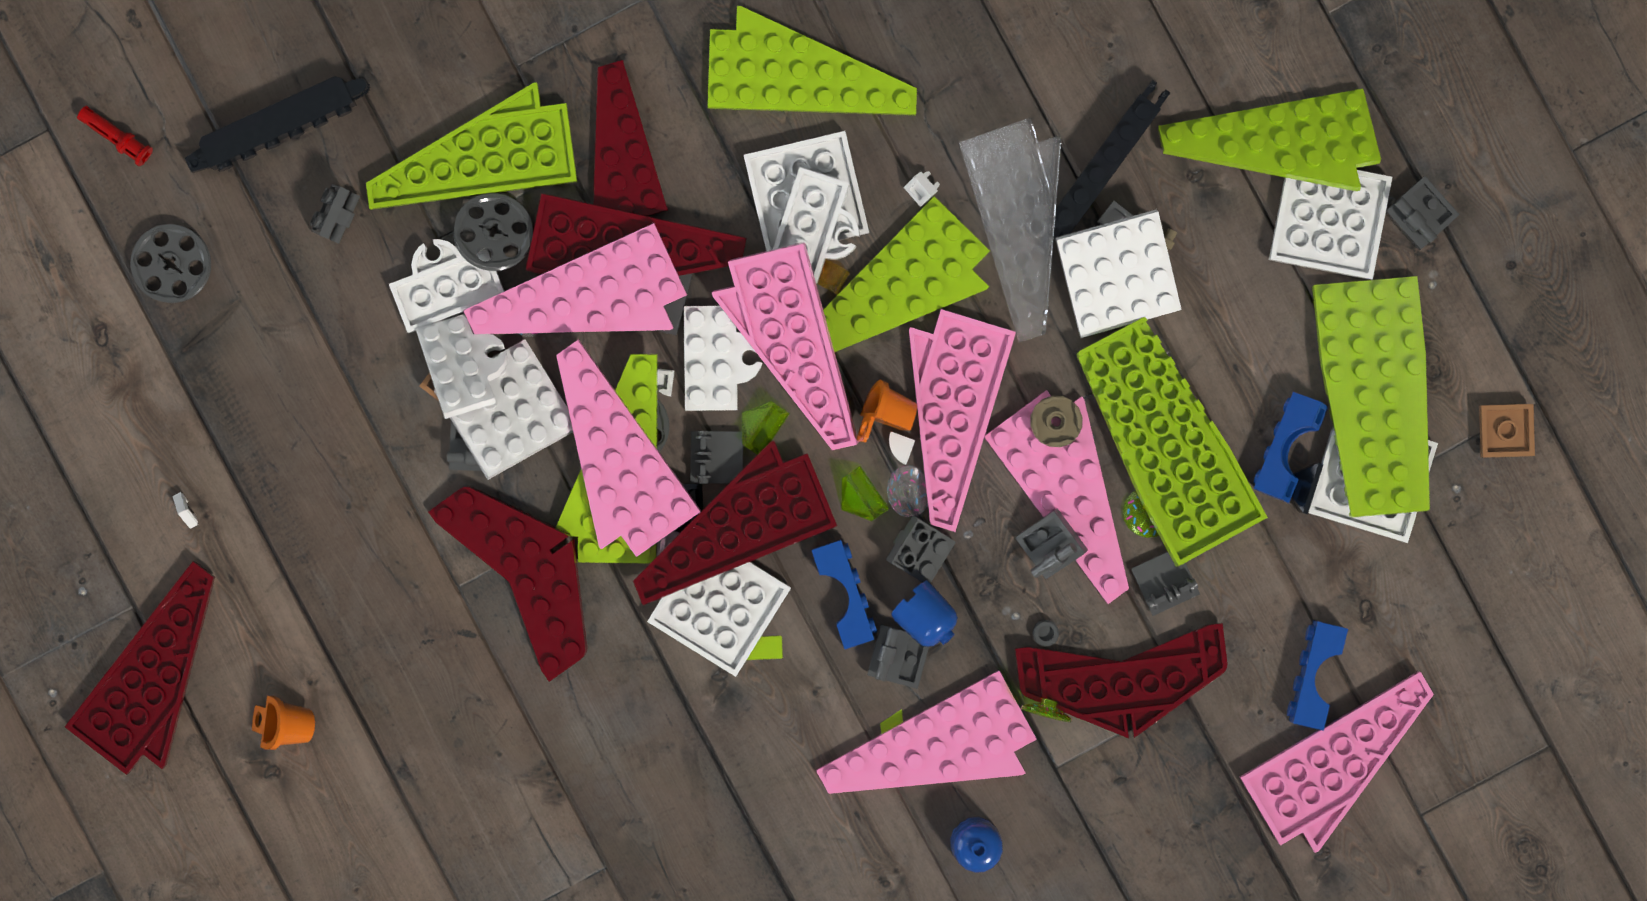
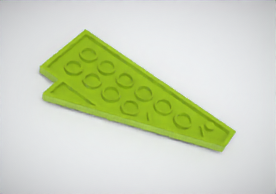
(783, 70)
(1299, 140)
(496, 152)
(910, 277)
(640, 394)

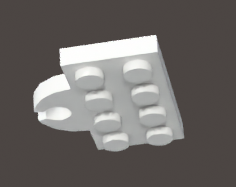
(817, 218)
(442, 286)
(713, 359)
(461, 364)

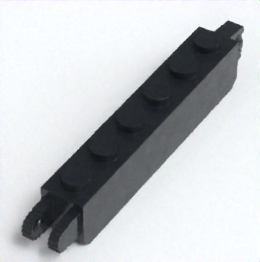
(276, 123)
(1106, 161)

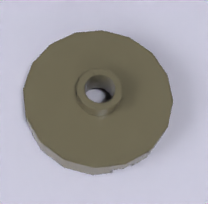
(1070, 423)

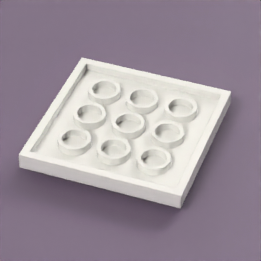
(775, 171)
(1331, 225)
(1118, 273)
(521, 421)
(1332, 504)
(722, 614)

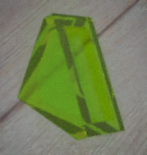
(761, 425)
(861, 496)

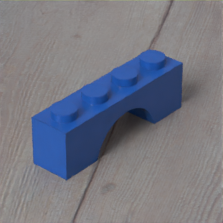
(1300, 416)
(854, 625)
(1323, 642)

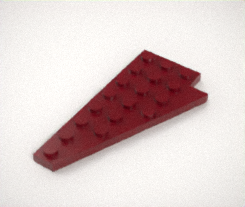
(575, 228)
(751, 517)
(143, 691)

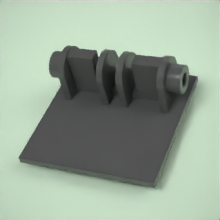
(715, 456)
(1164, 583)

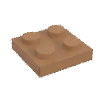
(1506, 430)

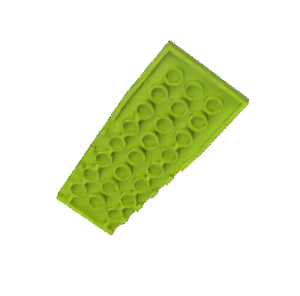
(1376, 391)
(1168, 444)

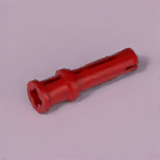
(123, 141)

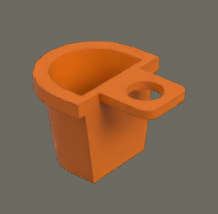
(886, 407)
(283, 723)

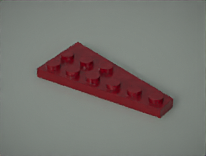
(623, 161)

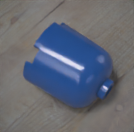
(926, 616)
(976, 844)

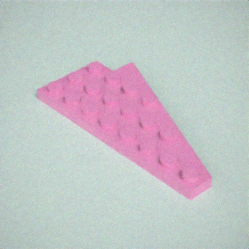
(601, 291)
(785, 324)
(955, 392)
(623, 472)
(1068, 481)
(952, 741)
(1325, 773)

